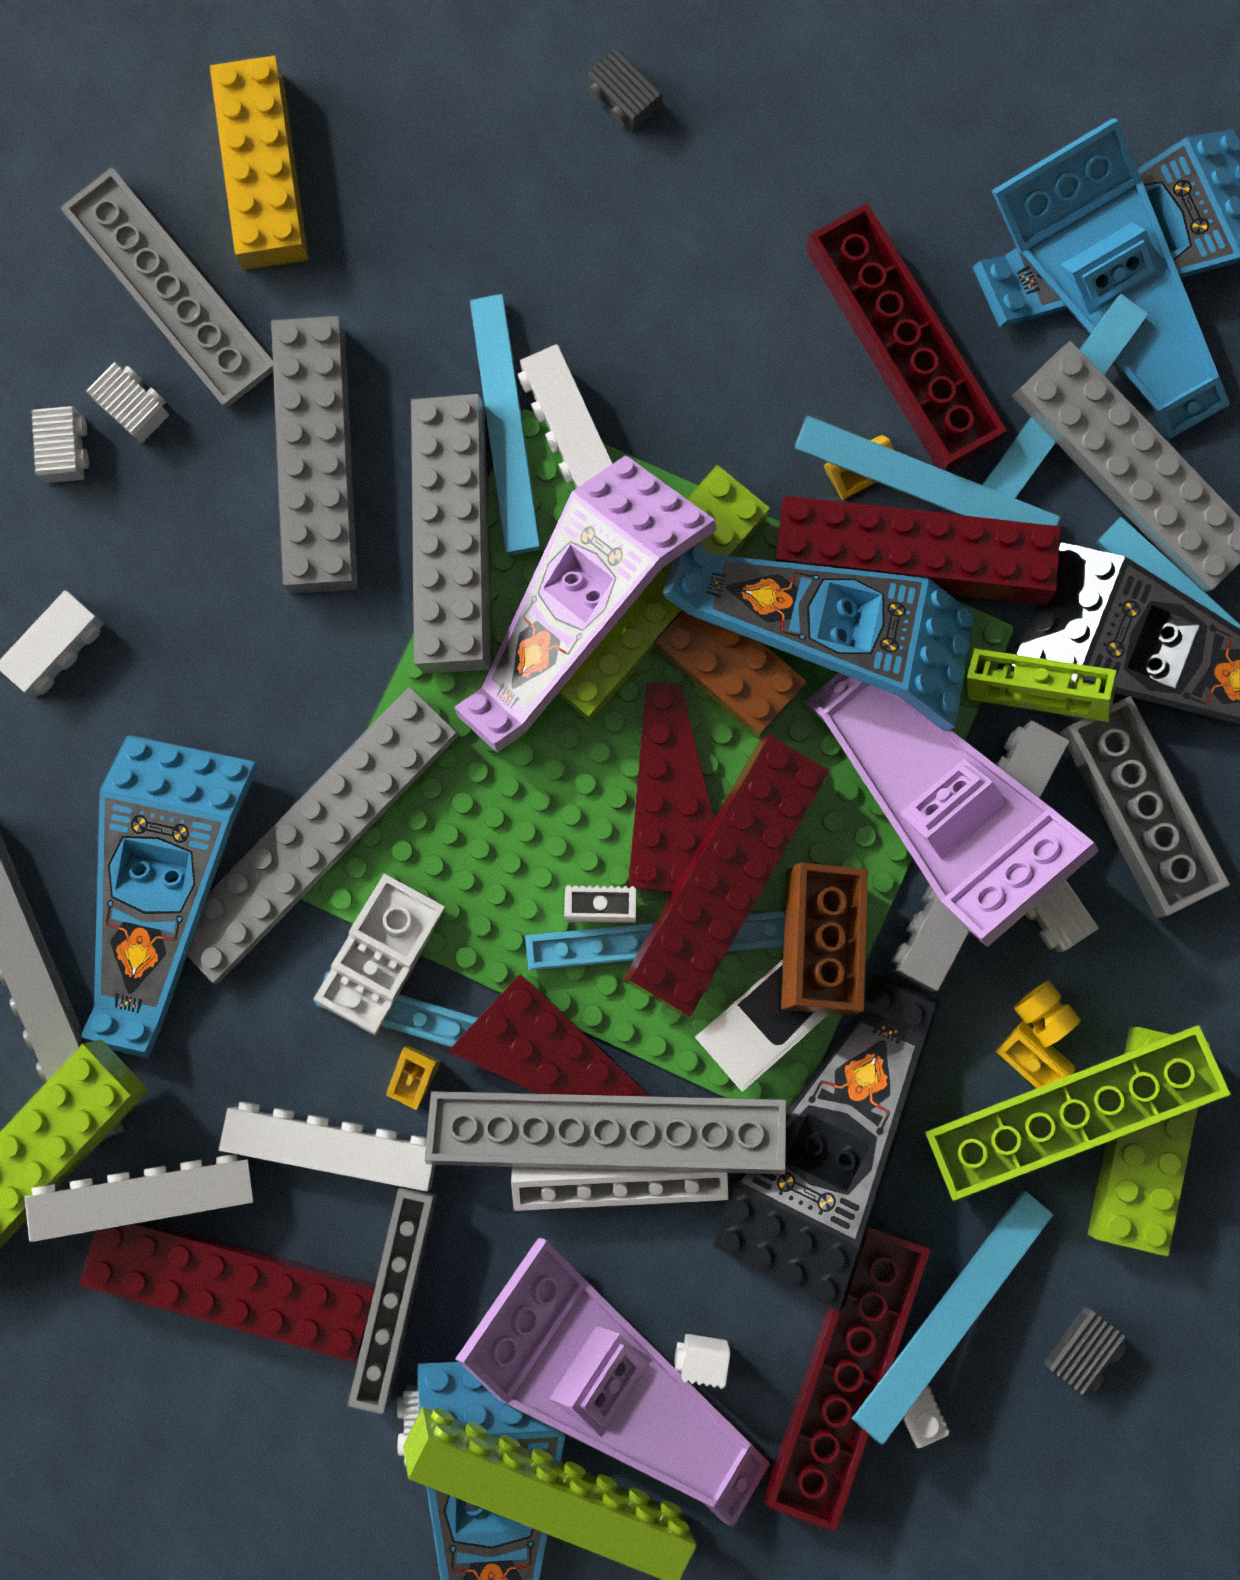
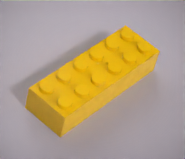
(258, 162)

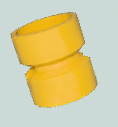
(1047, 1014)

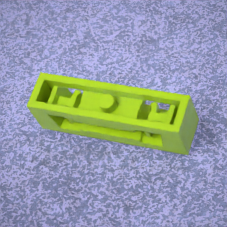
(1041, 685)

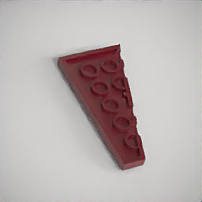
(670, 794)
(540, 1048)

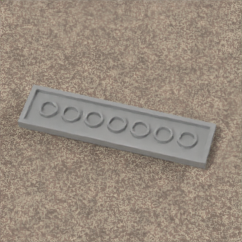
(168, 288)

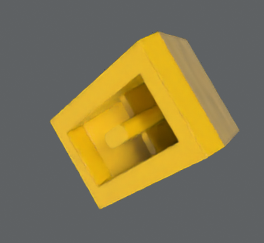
(412, 1077)

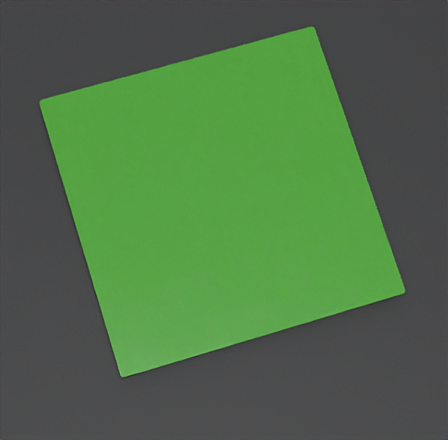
(558, 809)

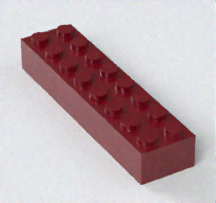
(904, 339)
(955, 551)
(726, 876)
(231, 1286)
(846, 1365)

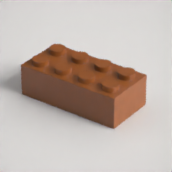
(731, 670)
(824, 939)

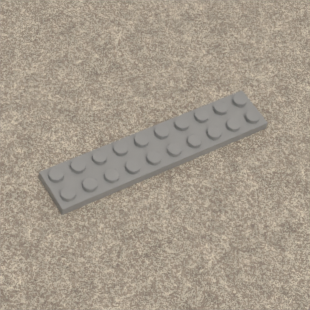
(317, 832)
(607, 1132)

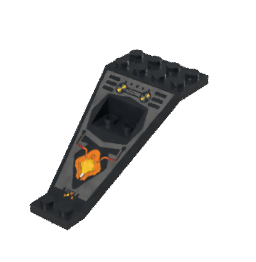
(1117, 618)
(817, 1215)

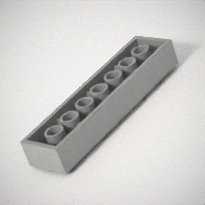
(314, 455)
(1134, 466)
(450, 534)
(935, 931)

